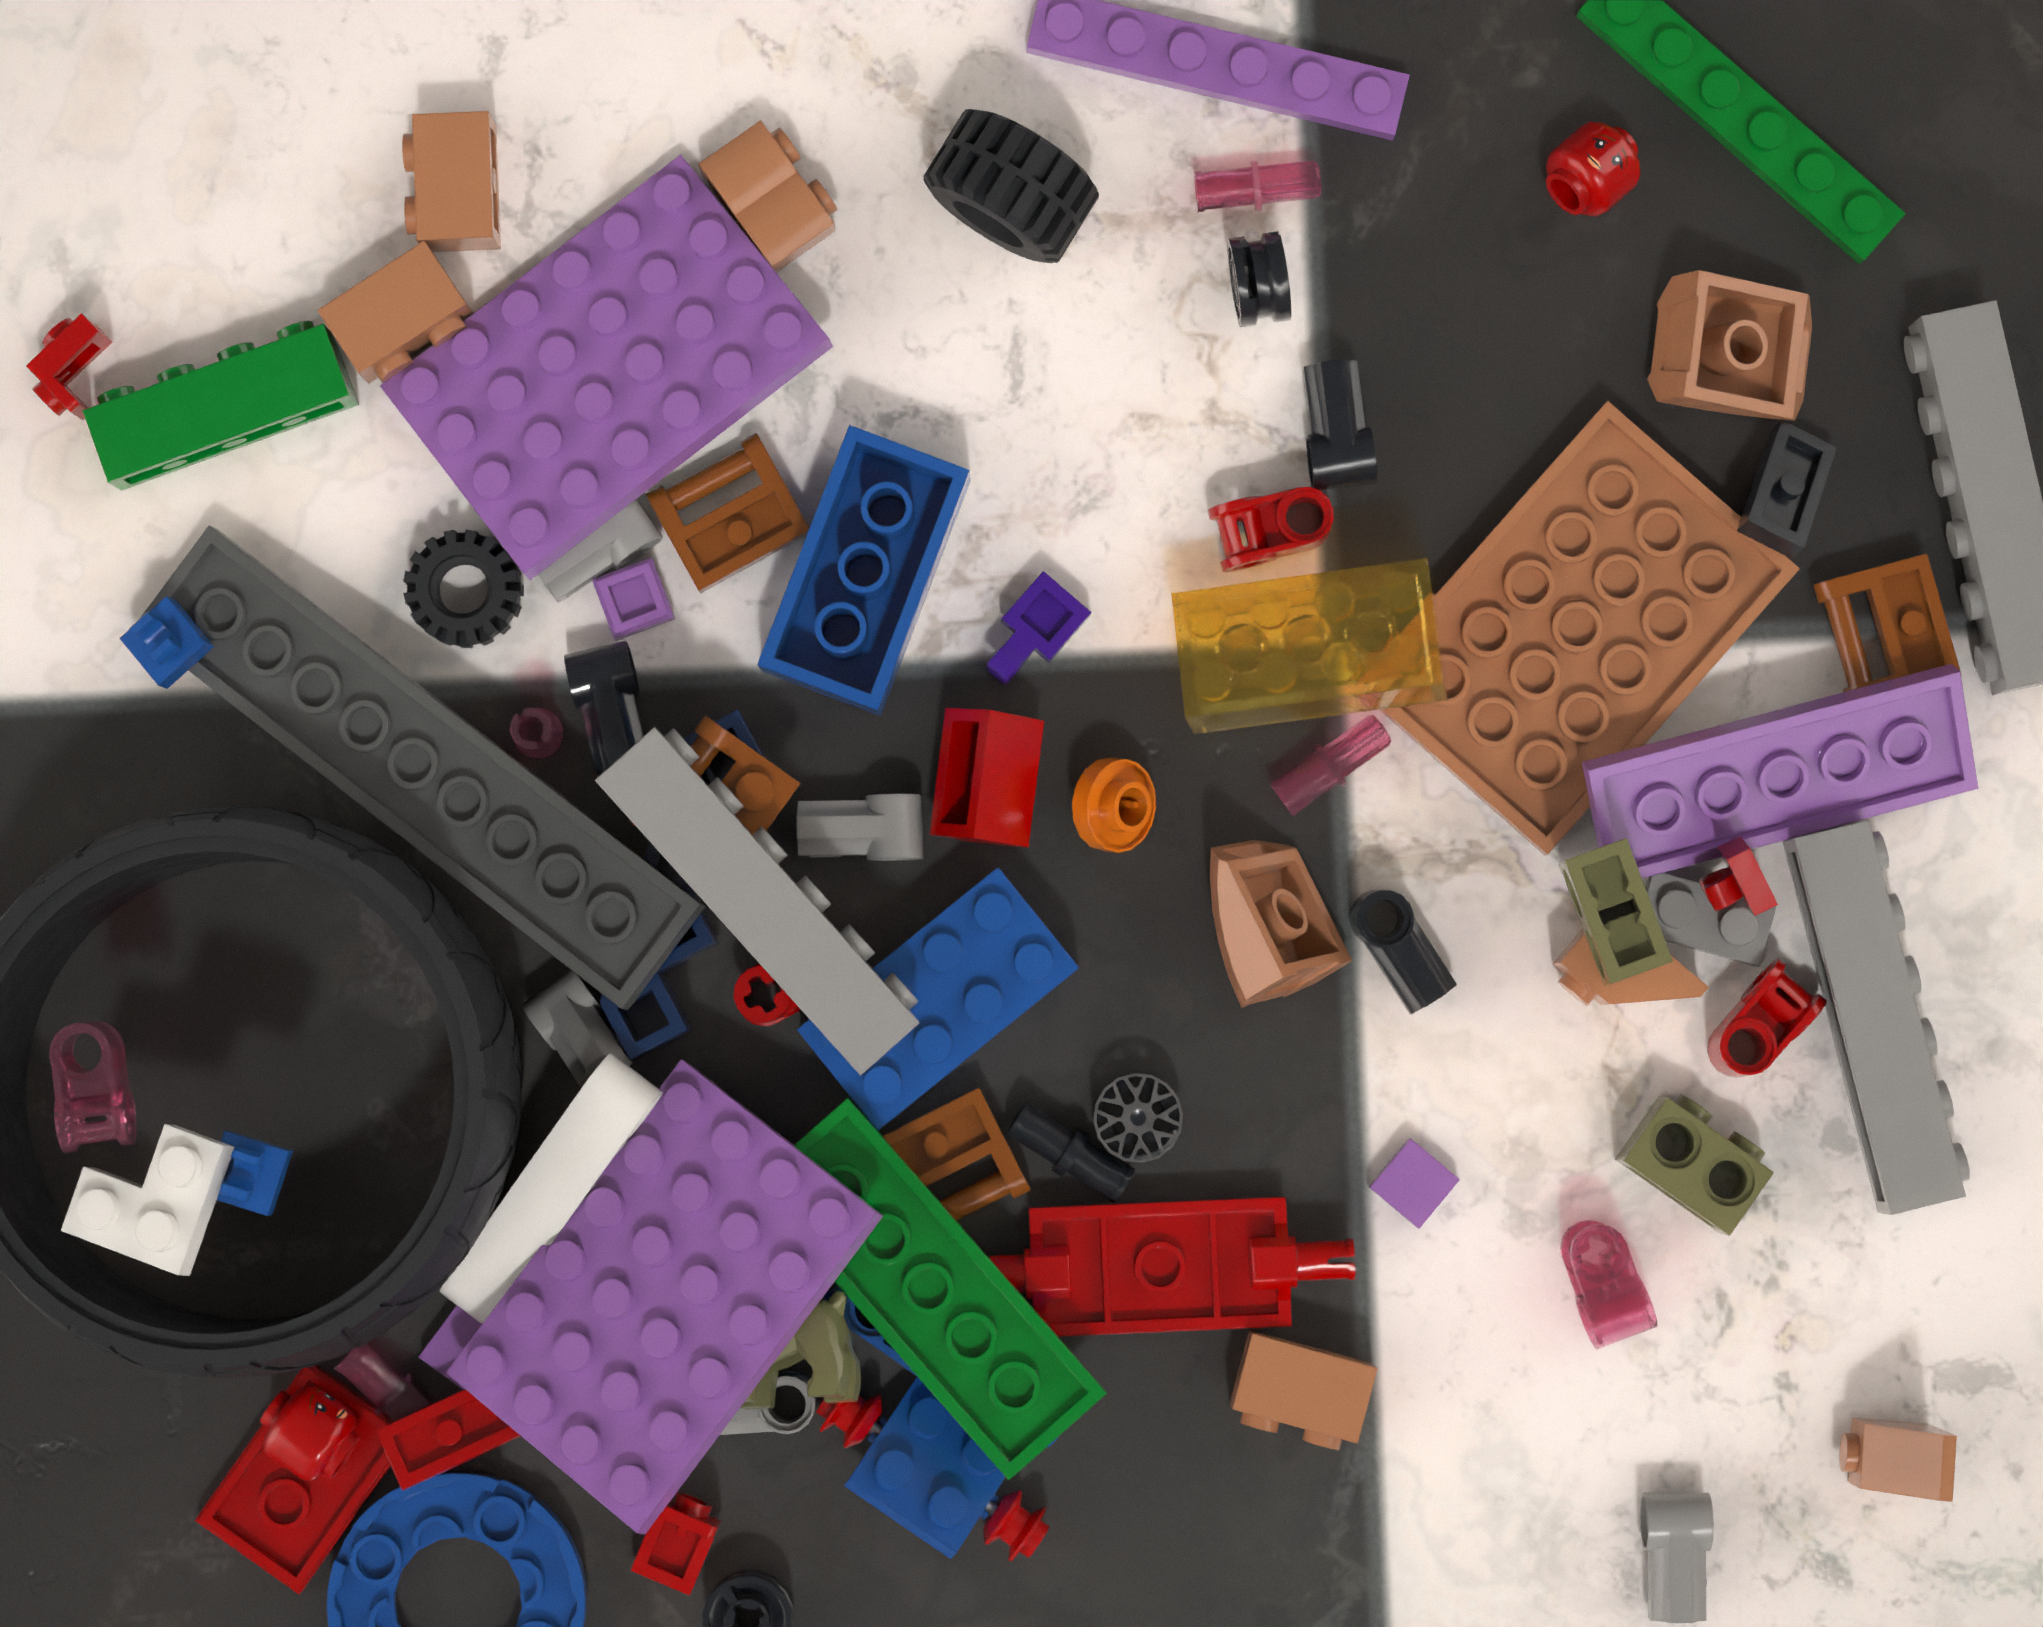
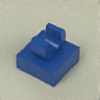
(166, 642)
(253, 1173)

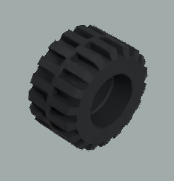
(1011, 186)

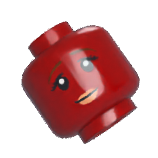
(1593, 169)
(309, 1432)

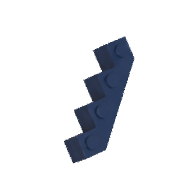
(656, 1013)

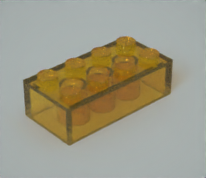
(1309, 646)

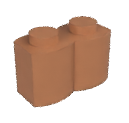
(768, 195)

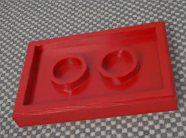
(292, 1522)

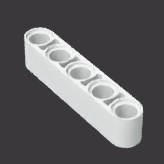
(552, 1184)

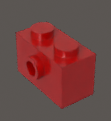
(1003, 766)

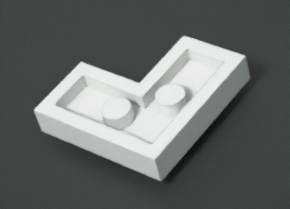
(162, 1217)

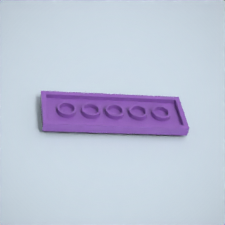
(1786, 771)

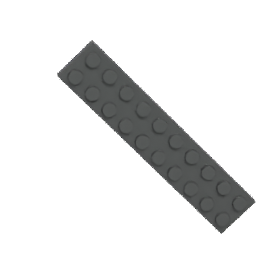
(429, 773)

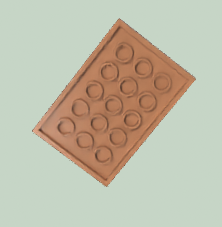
(1586, 624)

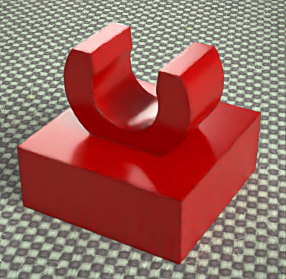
(1739, 880)

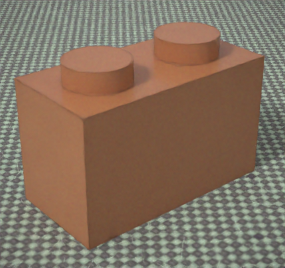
(453, 181)
(396, 314)
(1303, 1389)

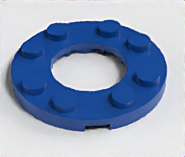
(449, 1507)

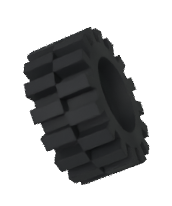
(433, 564)

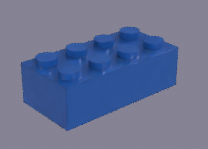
(864, 570)
(972, 979)

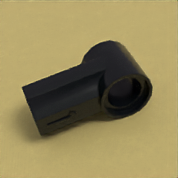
(1339, 442)
(606, 691)
(1404, 953)

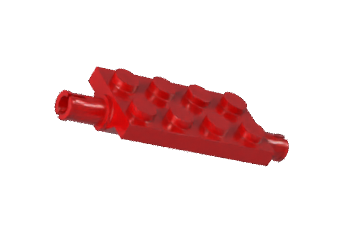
(1167, 1265)

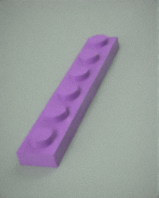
(1220, 64)

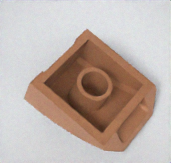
(1731, 346)
(1271, 921)

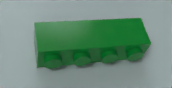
(220, 405)

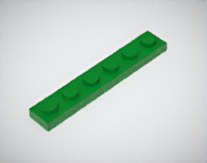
(1746, 121)

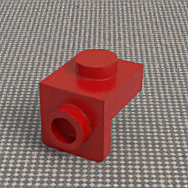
(67, 352)
(677, 1543)

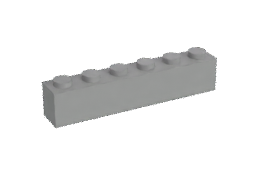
(1988, 484)
(758, 900)
(1876, 1018)

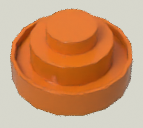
(1114, 804)

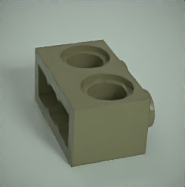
(1615, 912)
(1687, 1177)

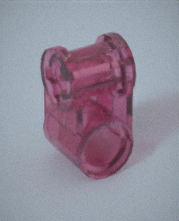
(91, 1092)
(1607, 1294)

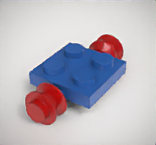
(931, 1474)

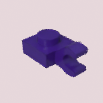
(1041, 623)

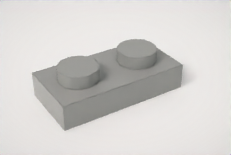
(1693, 923)

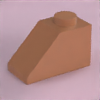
(1585, 984)
(1899, 1458)

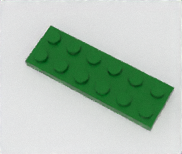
(950, 1304)

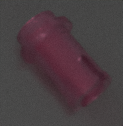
(551, 736)

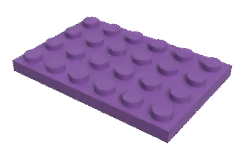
(606, 367)
(664, 1297)

